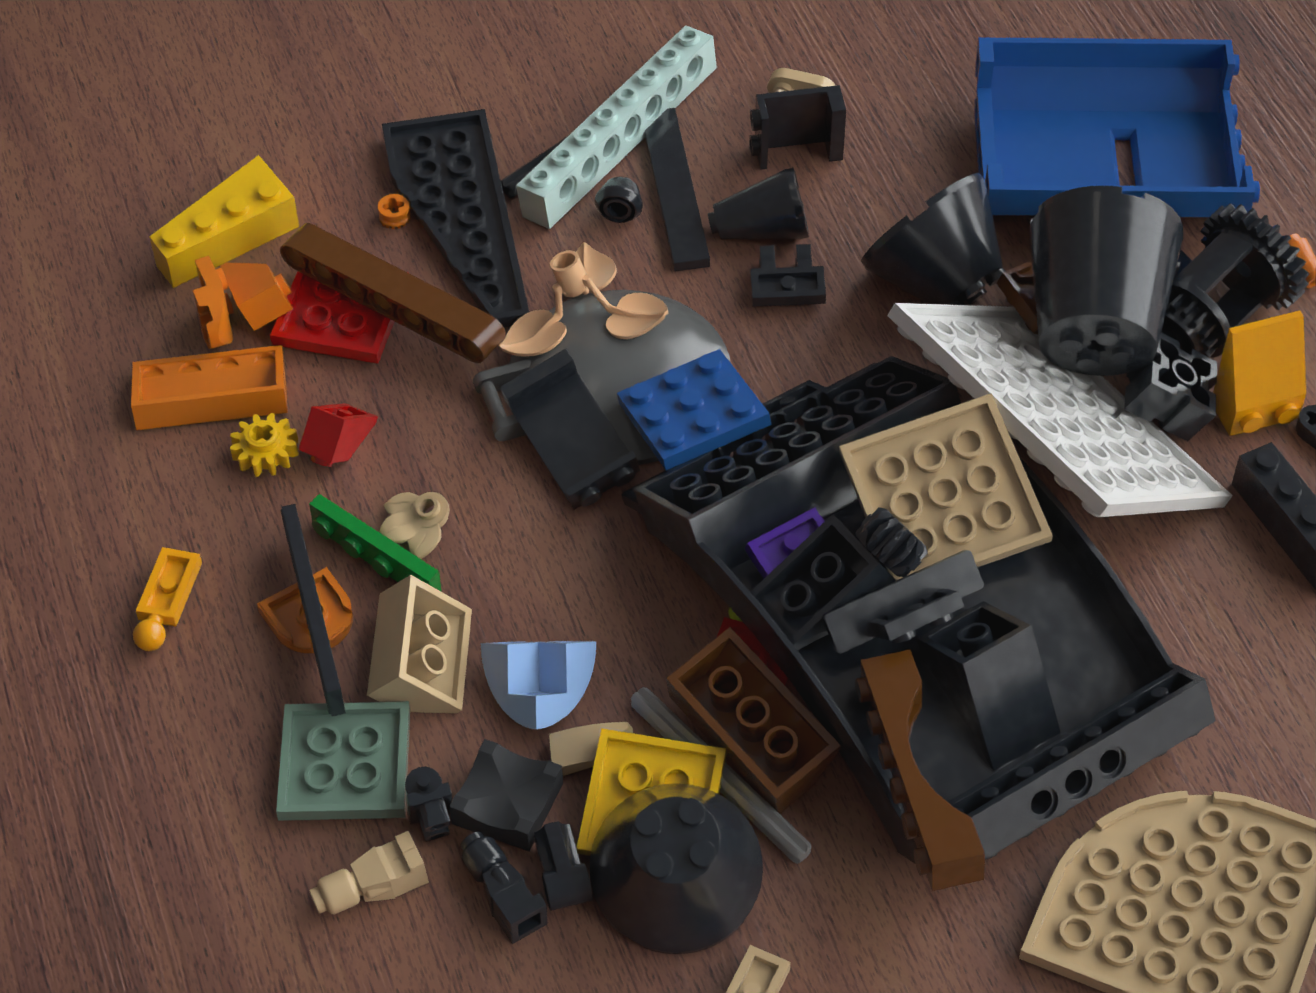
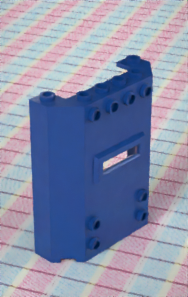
(1058, 105)

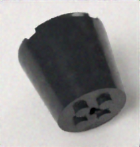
(1102, 277)

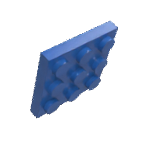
(693, 409)

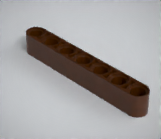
(393, 293)

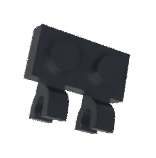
(787, 285)

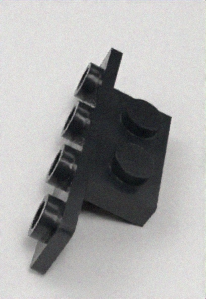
(905, 604)

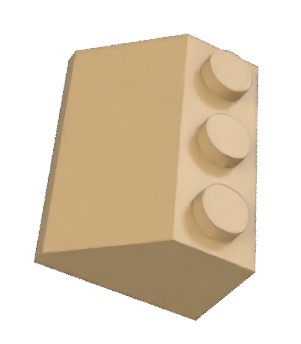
(420, 648)

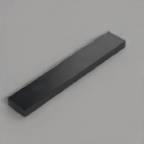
(676, 193)
(312, 611)

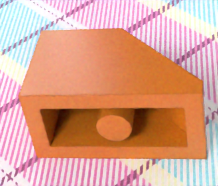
(257, 292)

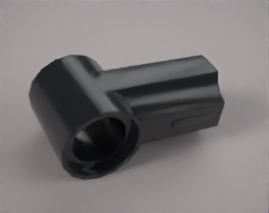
(563, 875)

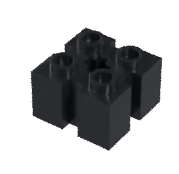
(1174, 389)

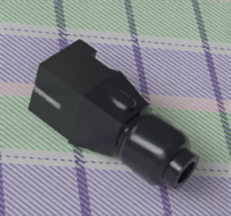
(504, 887)

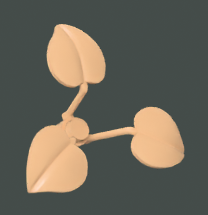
(577, 275)

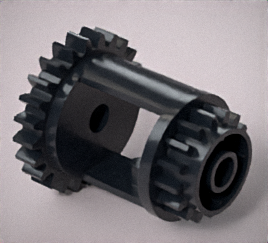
(1250, 261)

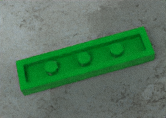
(370, 545)

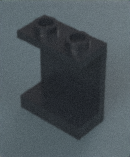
(798, 119)

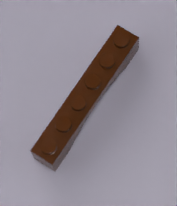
(944, 836)

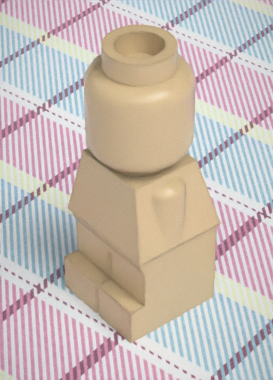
(376, 876)

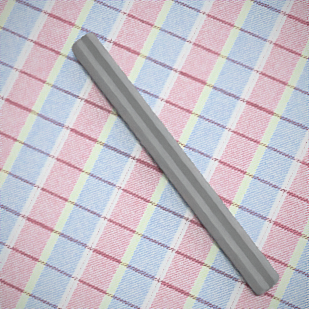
(732, 785)

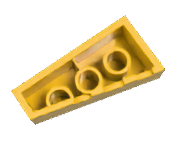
(225, 222)

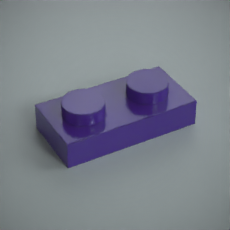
(780, 542)

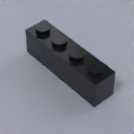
(1280, 503)

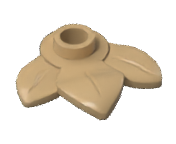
(411, 524)

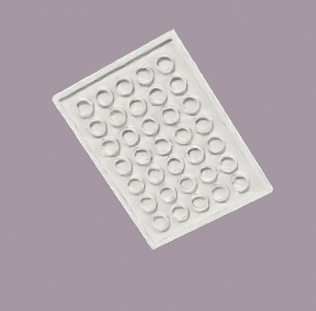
(1061, 416)

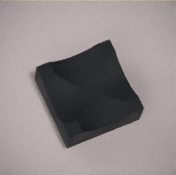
(506, 795)

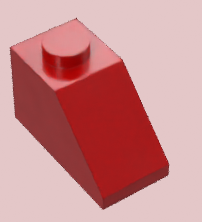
(335, 432)

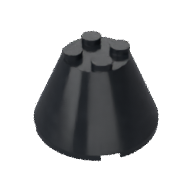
(945, 250)
(676, 868)

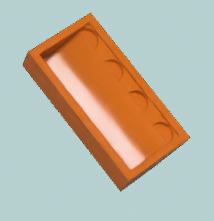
(208, 387)

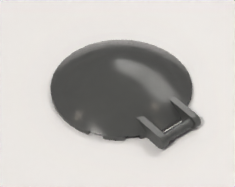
(608, 362)

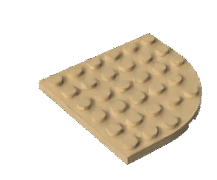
(1183, 899)

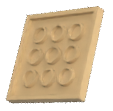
(951, 483)

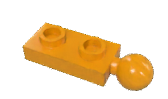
(165, 596)

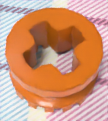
(391, 219)

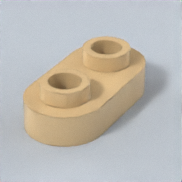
(789, 79)

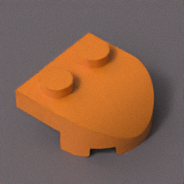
(213, 304)

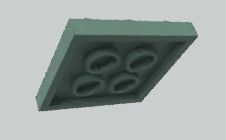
(344, 762)

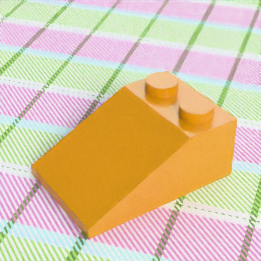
(1262, 374)

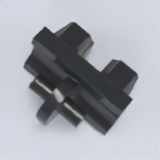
(428, 802)

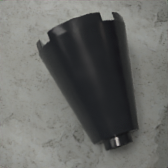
(762, 211)

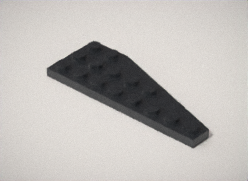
(457, 196)

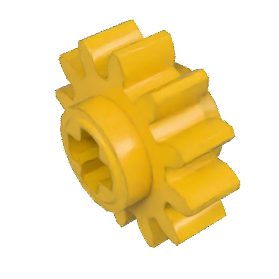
(264, 444)

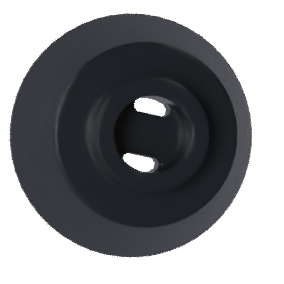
(619, 200)

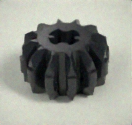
(891, 542)

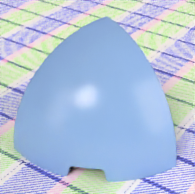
(538, 680)

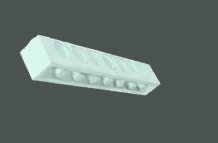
(615, 127)

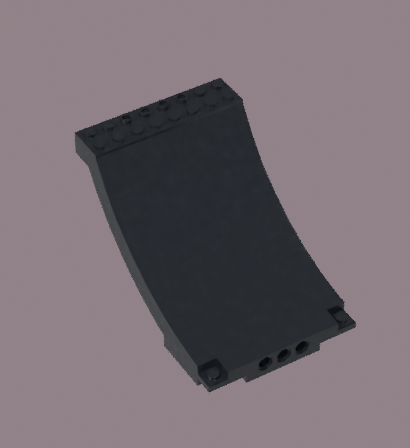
(1029, 688)

